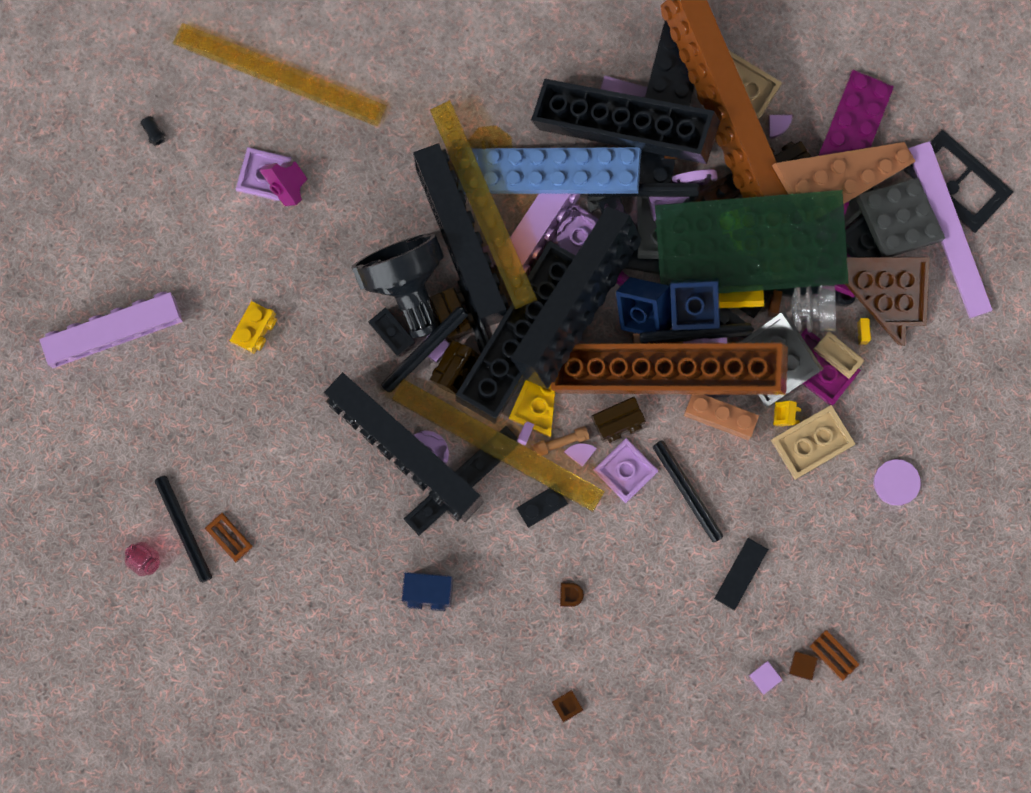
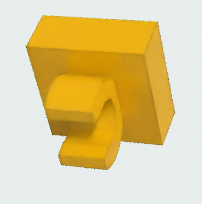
(785, 413)

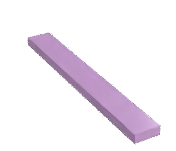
(955, 242)

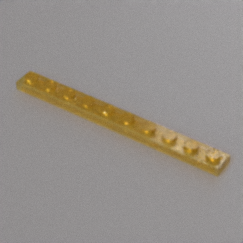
(279, 75)
(483, 205)
(498, 445)

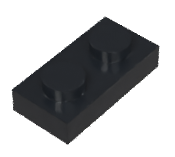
(391, 332)
(541, 507)

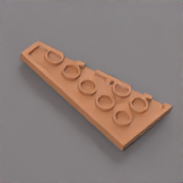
(846, 171)

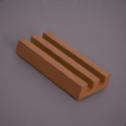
(242, 552)
(848, 670)

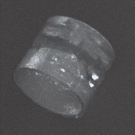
(814, 308)

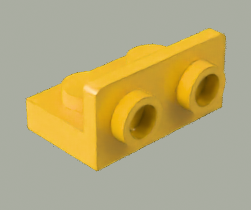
(253, 327)

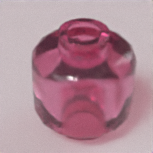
(142, 559)

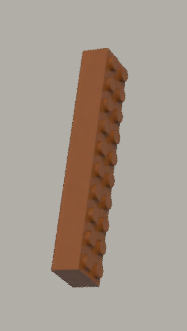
(722, 91)
(675, 369)

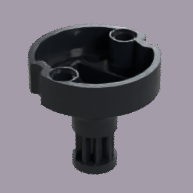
(402, 273)

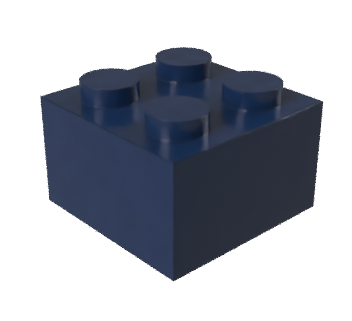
(695, 304)
(644, 306)
(427, 590)

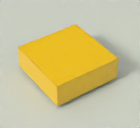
(863, 329)

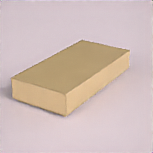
(839, 355)

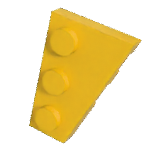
(534, 406)

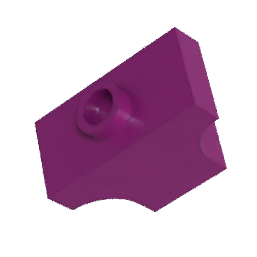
(285, 181)

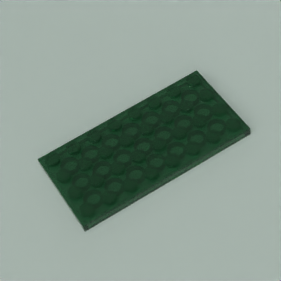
(755, 241)

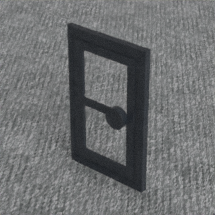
(1002, 190)

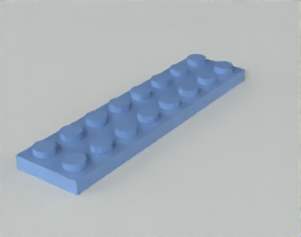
(560, 170)

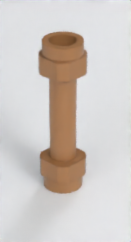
(580, 435)

